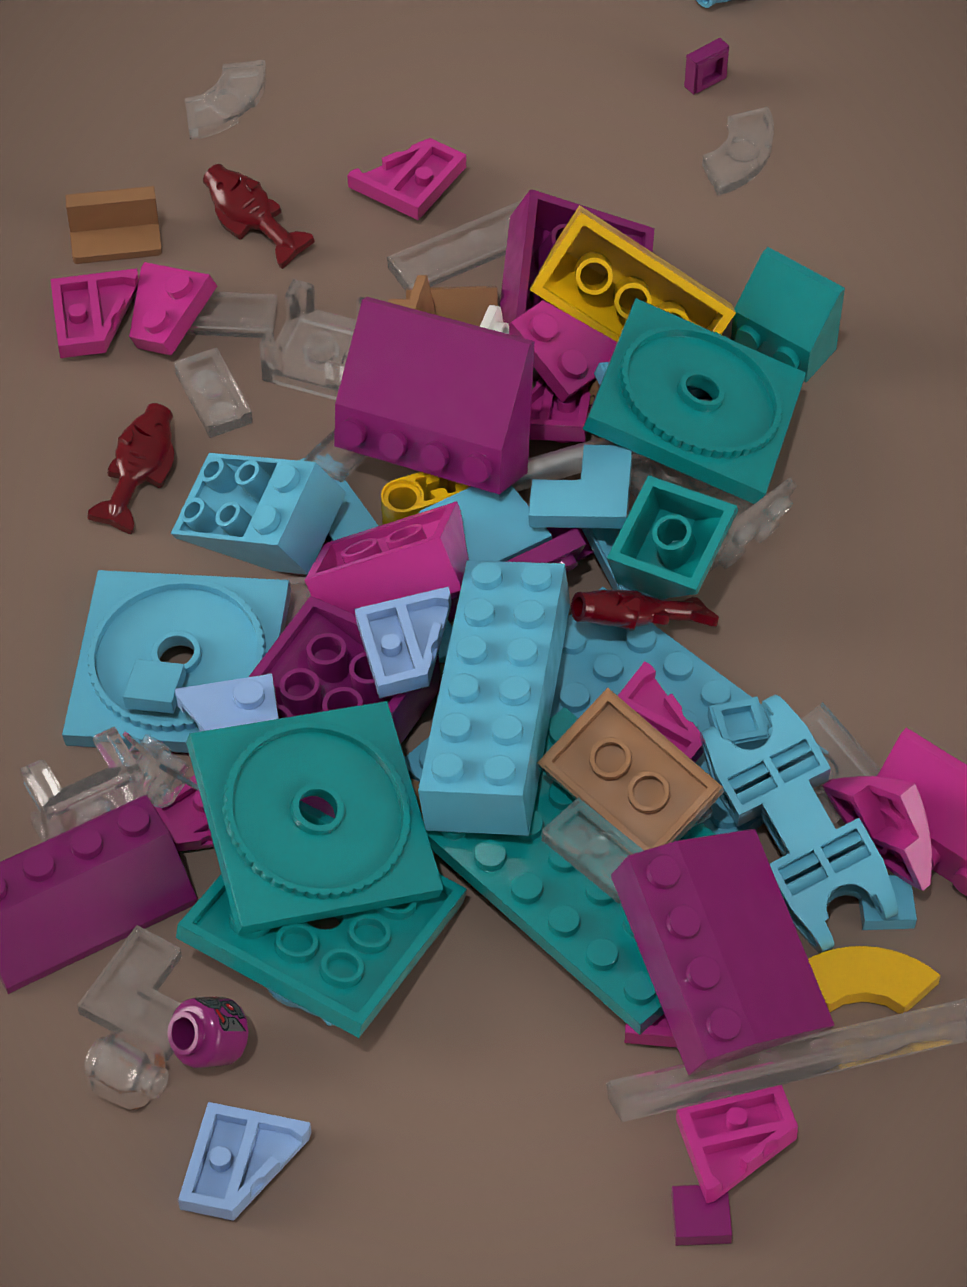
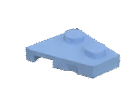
(404, 639)
(229, 702)
(237, 1158)

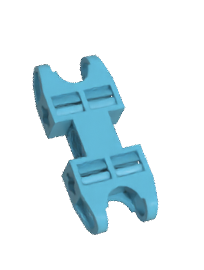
(816, 857)

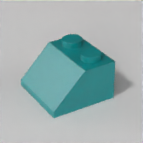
(789, 313)
(669, 540)

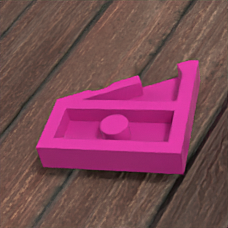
(735, 1136)

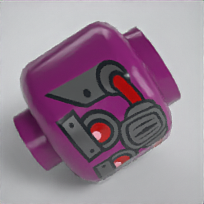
(208, 1032)

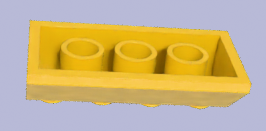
(601, 272)

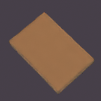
(630, 773)

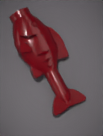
(246, 206)
(141, 456)
(632, 609)

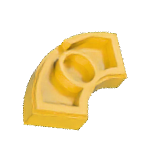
(872, 976)

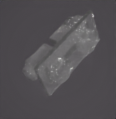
(161, 770)

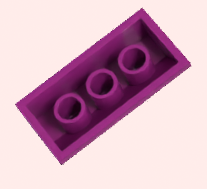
(87, 891)

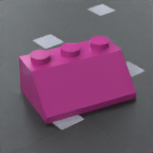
(392, 560)
(943, 792)

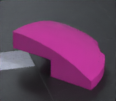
(893, 819)

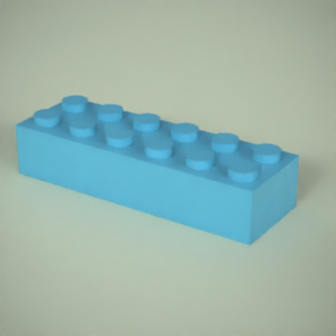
(495, 698)

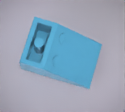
(261, 510)

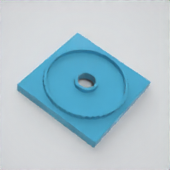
(143, 615)

